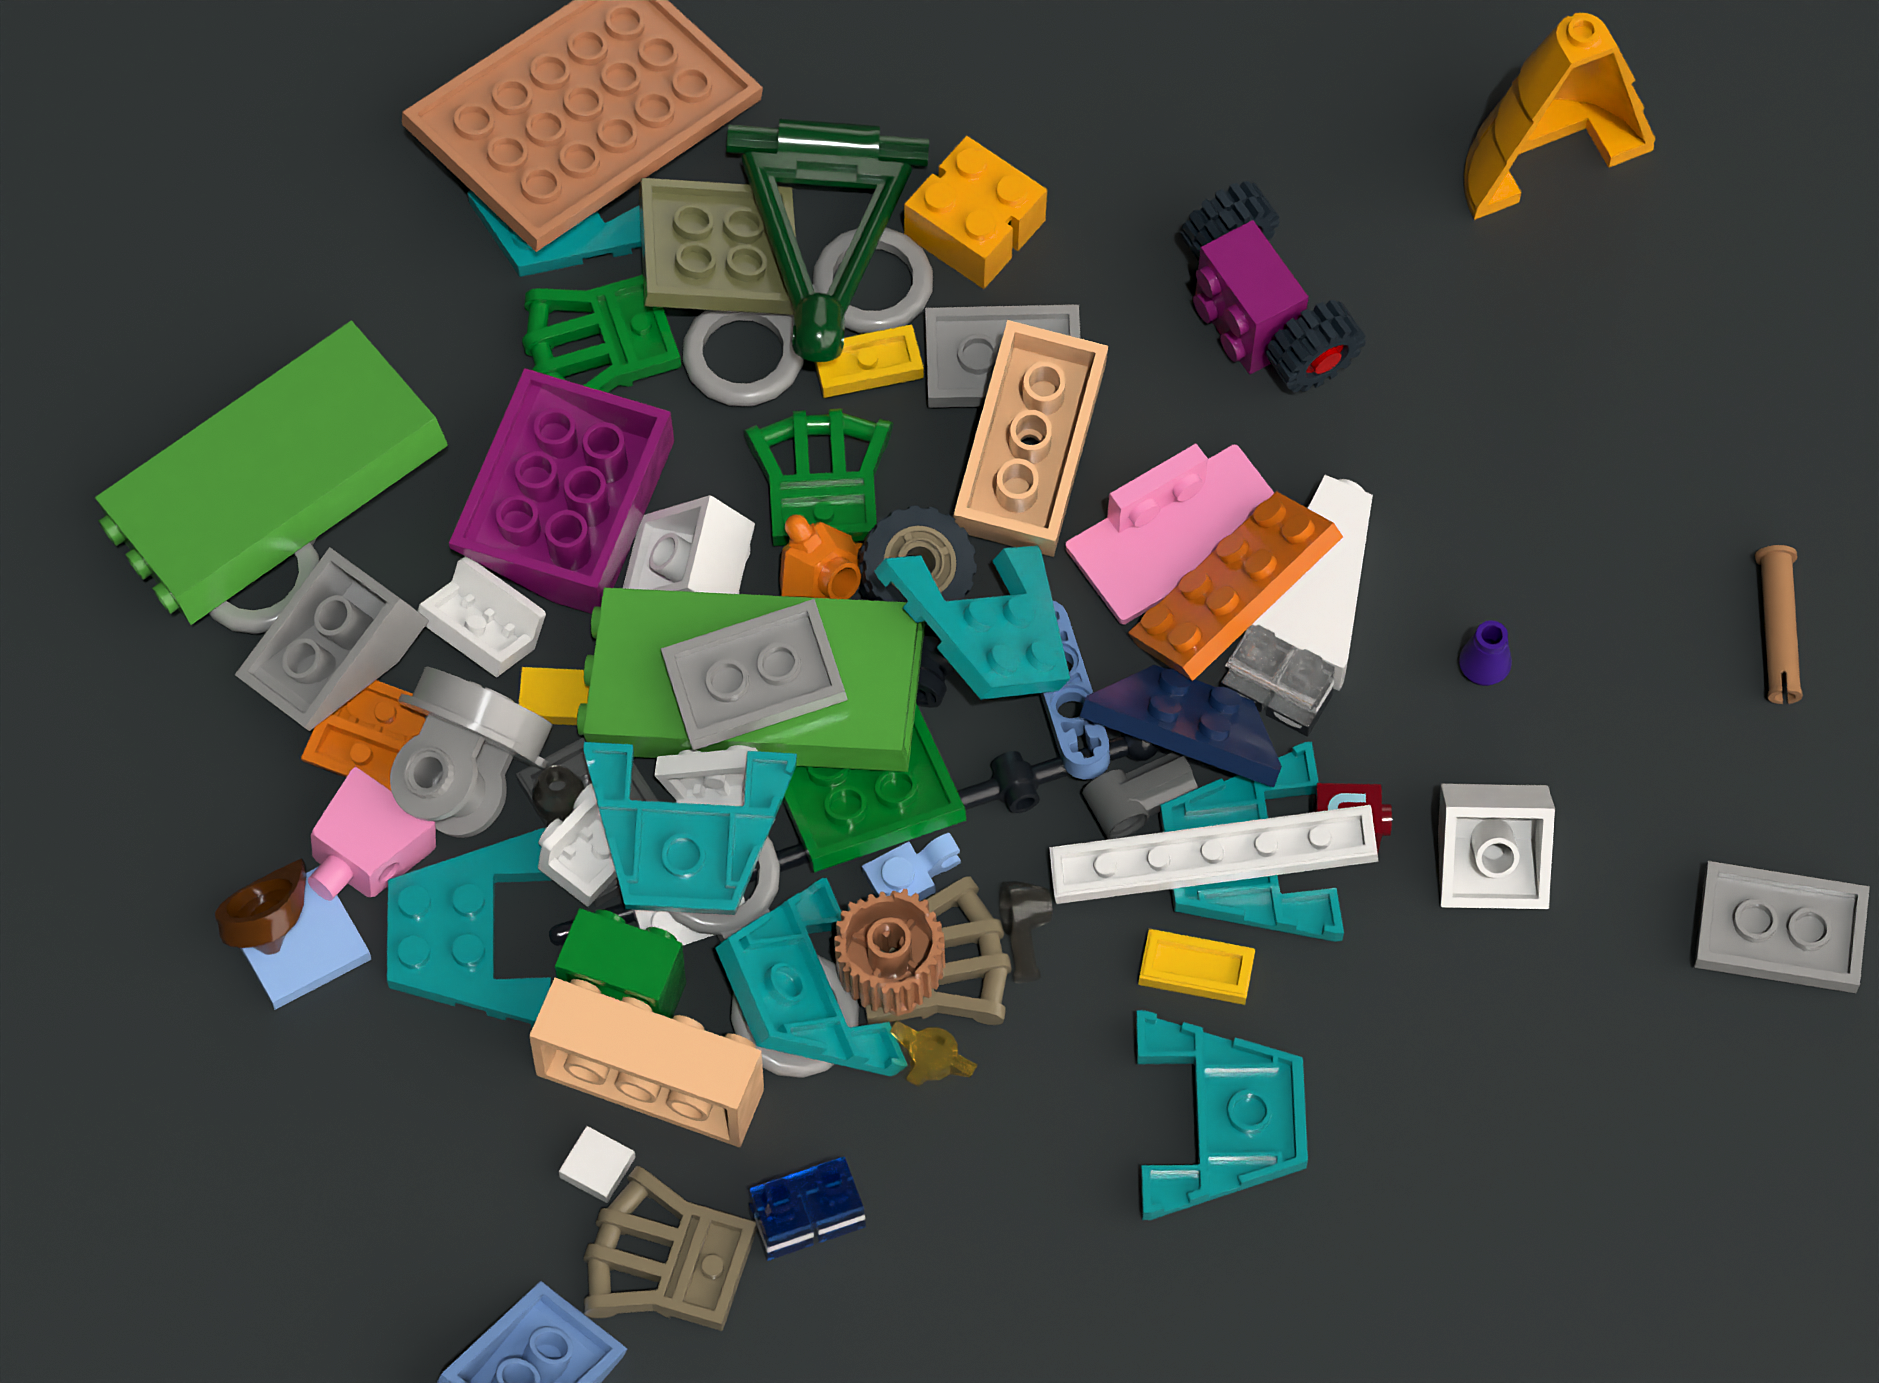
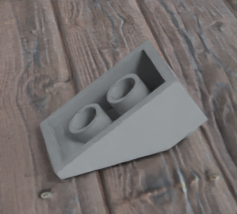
(330, 641)

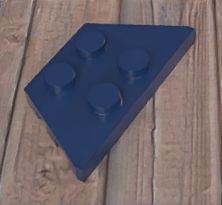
(1188, 719)

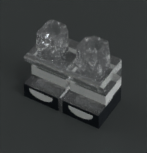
(1271, 665)

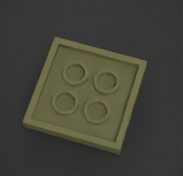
(709, 248)

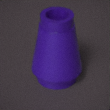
(1487, 654)

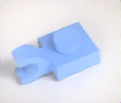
(912, 871)

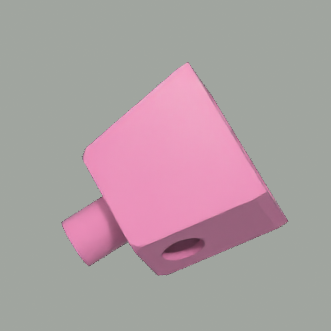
(366, 839)

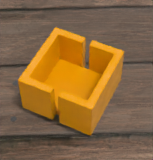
(968, 210)

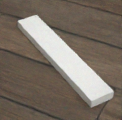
(1213, 854)

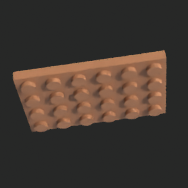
(580, 111)

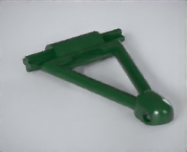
(829, 157)

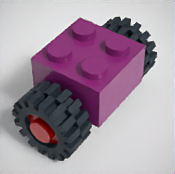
(1256, 297)

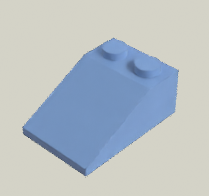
(538, 1343)

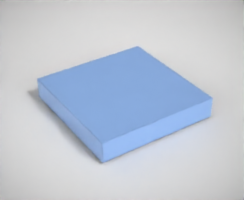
(312, 953)

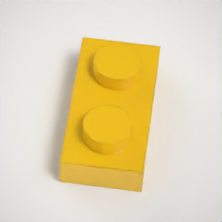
(872, 362)

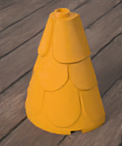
(1563, 87)

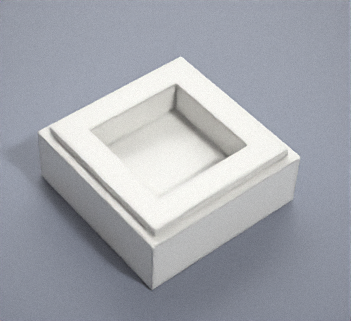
(597, 1164)

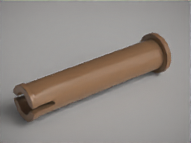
(1780, 621)

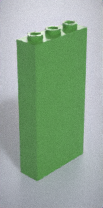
(269, 473)
(635, 701)

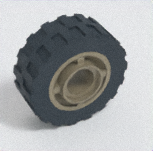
(917, 533)

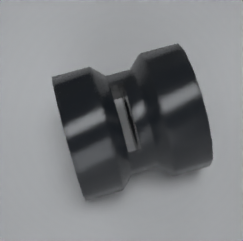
(932, 674)

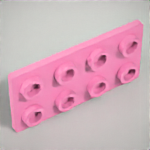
(1166, 526)

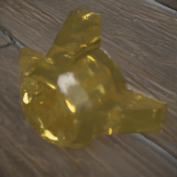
(931, 1054)

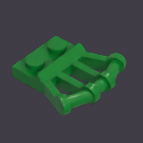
(633, 335)
(834, 498)

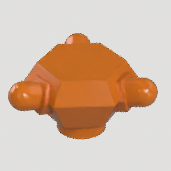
(818, 561)

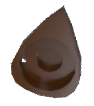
(264, 910)

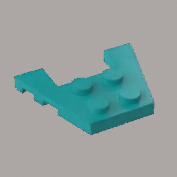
(582, 241)
(993, 642)
(685, 852)
(1259, 899)
(446, 930)
(788, 992)
(1245, 1109)

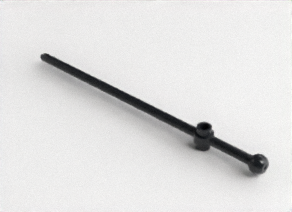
(1012, 783)

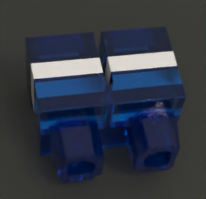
(807, 1200)

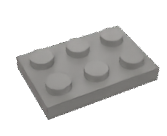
(966, 343)
(754, 674)
(1782, 927)

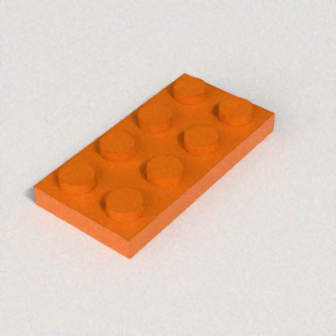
(1235, 585)

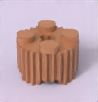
(890, 979)

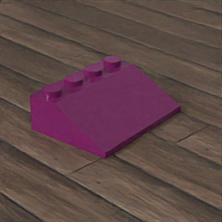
(564, 488)

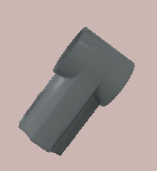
(1128, 800)

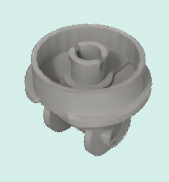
(462, 753)

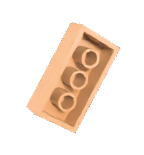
(1038, 390)
(648, 1060)

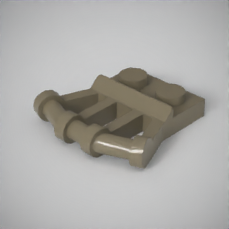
(991, 965)
(701, 1266)

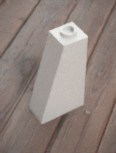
(1322, 603)

